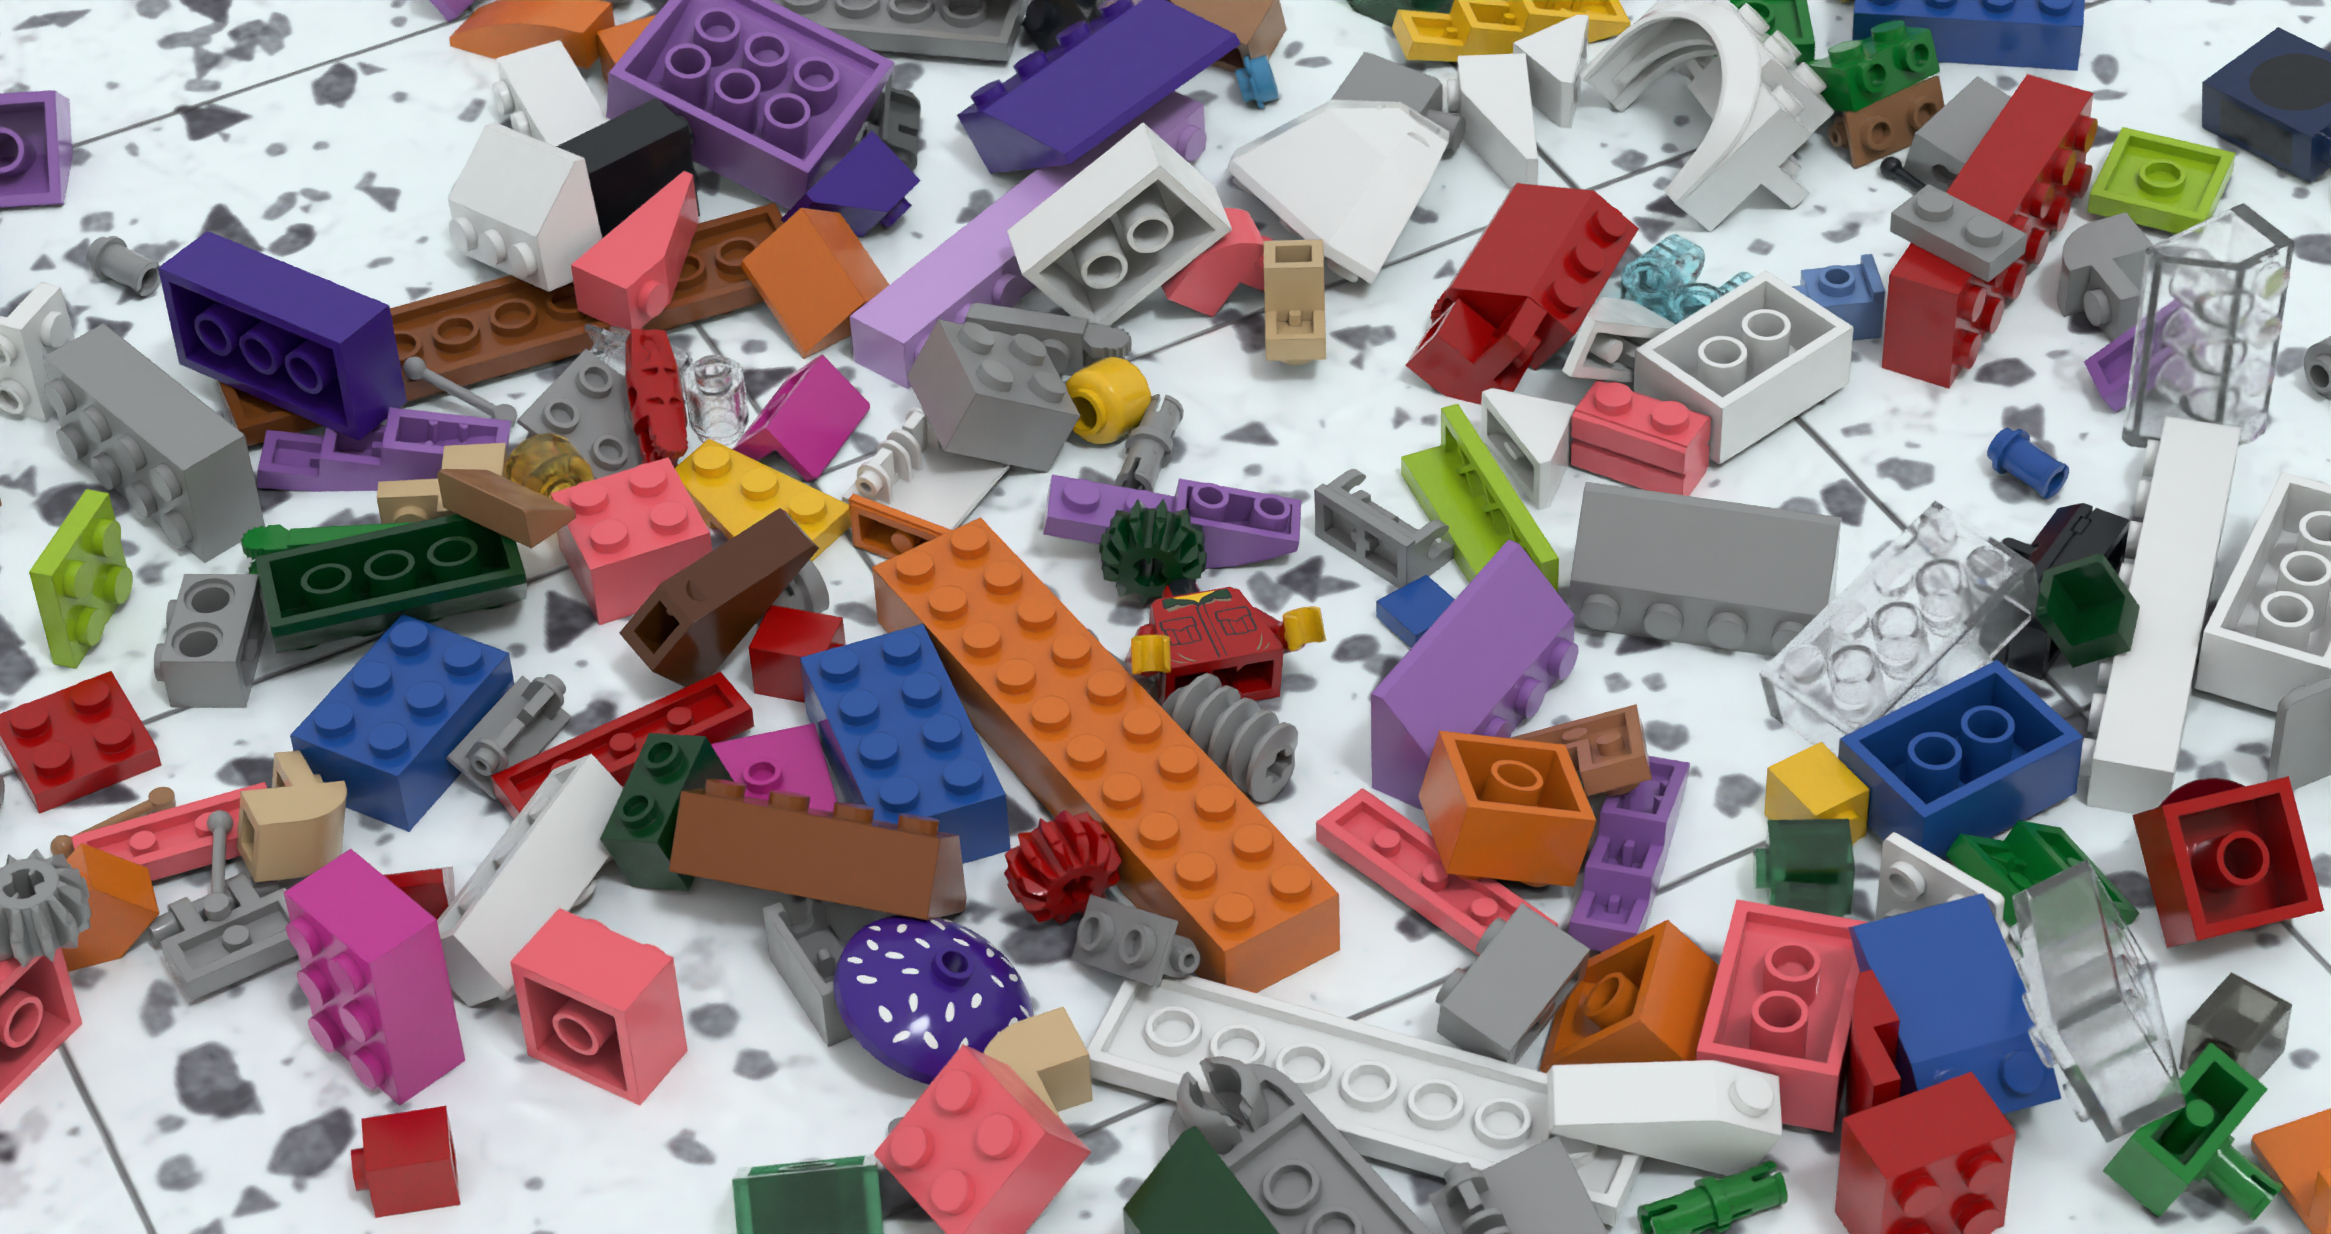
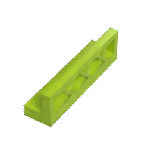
(1474, 498)

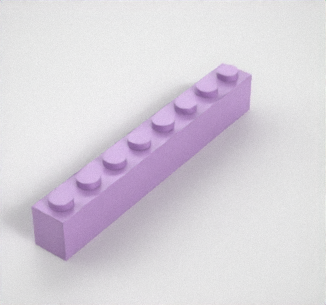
(979, 258)

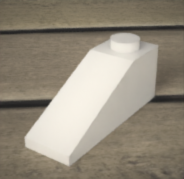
(1498, 113)
(1609, 340)
(1671, 1111)

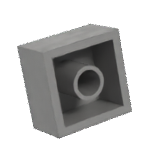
(993, 395)

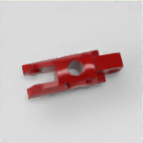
(655, 396)

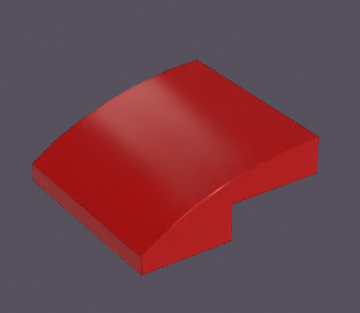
(1872, 1049)

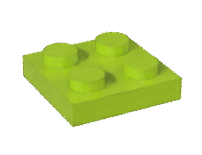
(2161, 181)
(81, 578)

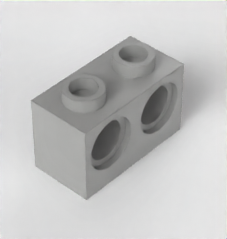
(212, 641)

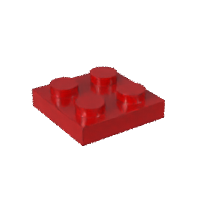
(76, 742)

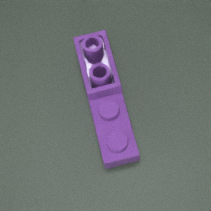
(1236, 522)

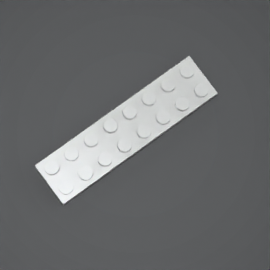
(1377, 1086)

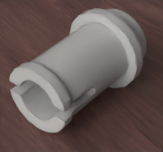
(113, 260)

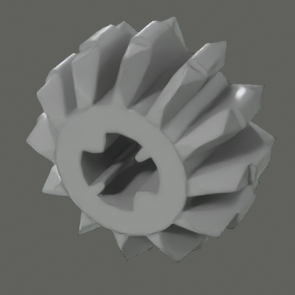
(41, 907)

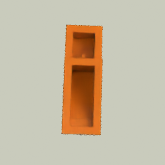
(522, 24)

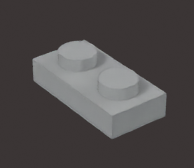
(1958, 232)

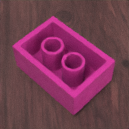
(374, 977)

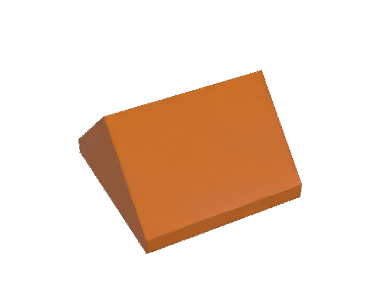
(814, 278)

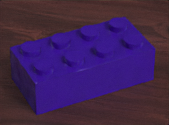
(283, 334)

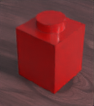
(780, 643)
(407, 1162)

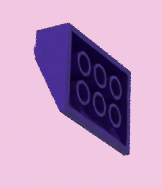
(1090, 83)

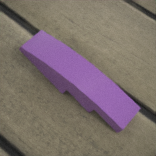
(401, 450)
(1629, 857)

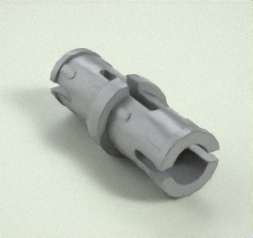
(1150, 444)

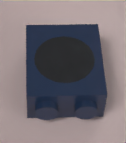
(2275, 103)

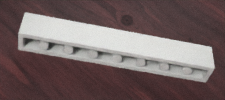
(2171, 580)

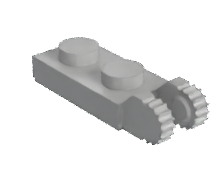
(1068, 339)

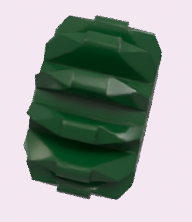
(1151, 549)

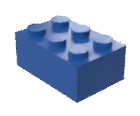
(402, 717)
(1964, 760)

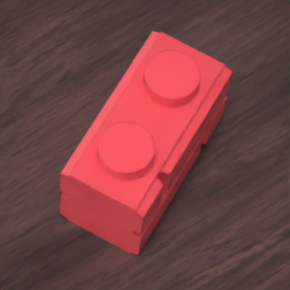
(1640, 439)

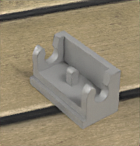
(1954, 133)
(1376, 535)
(807, 962)

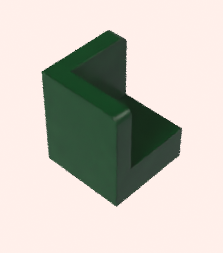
(2087, 610)

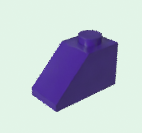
(863, 187)

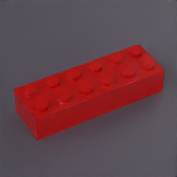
(2023, 176)

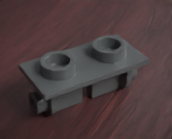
(896, 122)

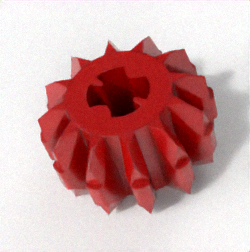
(1062, 866)

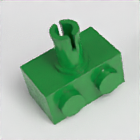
(2197, 1142)

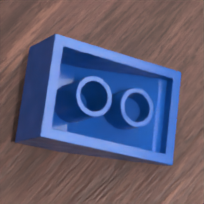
(1956, 1001)

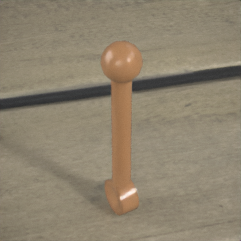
(158, 800)

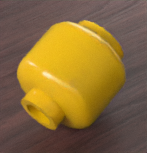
(1109, 399)

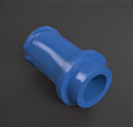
(2015, 454)

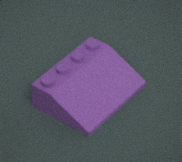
(759, 86)

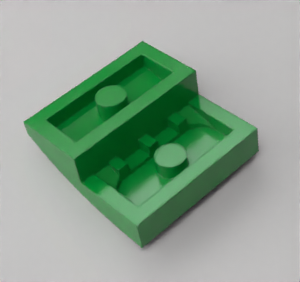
(2025, 859)

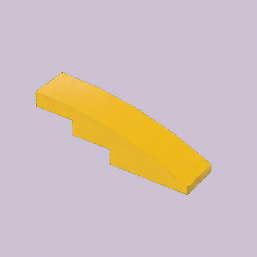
(1494, 25)

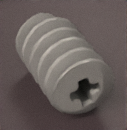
(1236, 735)

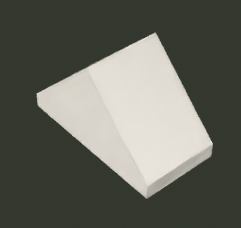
(1553, 67)
(1529, 440)

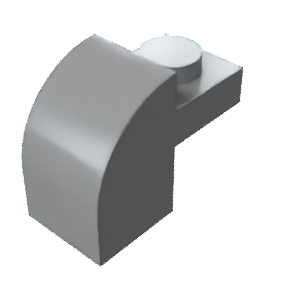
(2104, 273)

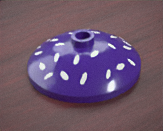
(924, 990)

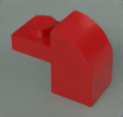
(1469, 355)

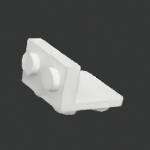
(27, 335)

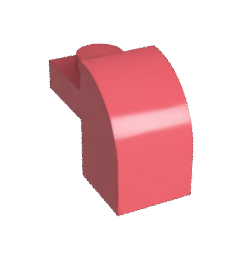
(1218, 270)

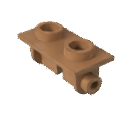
(1888, 122)

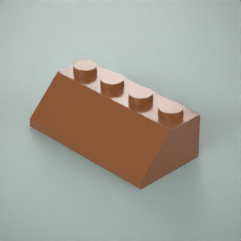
(818, 852)

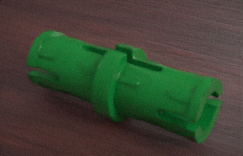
(1715, 1202)

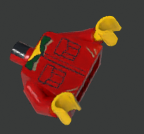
(1218, 635)

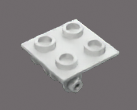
(922, 478)

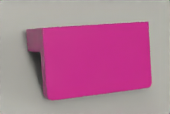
(806, 419)

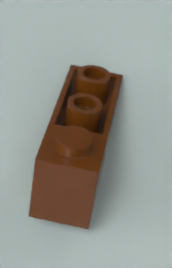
(717, 600)

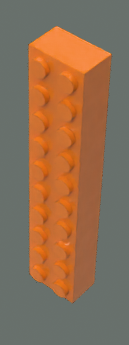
(1104, 747)

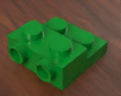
(1876, 66)

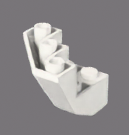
(1344, 177)

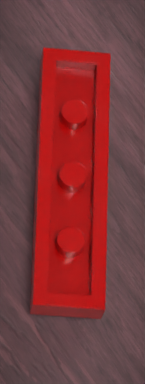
(701, 709)

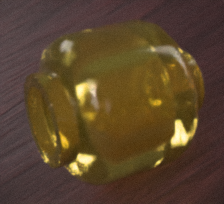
(547, 464)

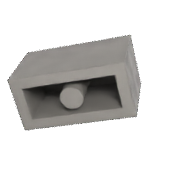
(1512, 987)

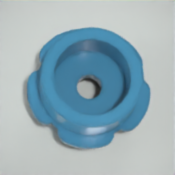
(1257, 81)

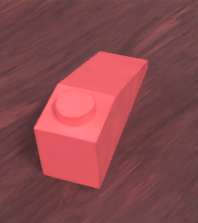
(639, 263)

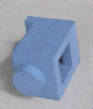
(1850, 293)

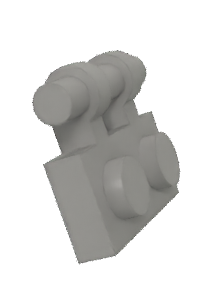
(219, 953)

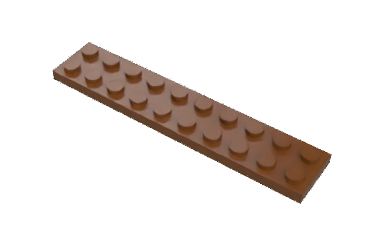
(517, 325)

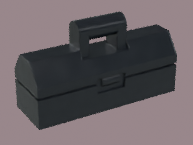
(2066, 537)

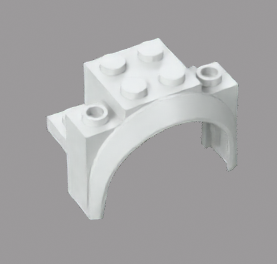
(1751, 90)

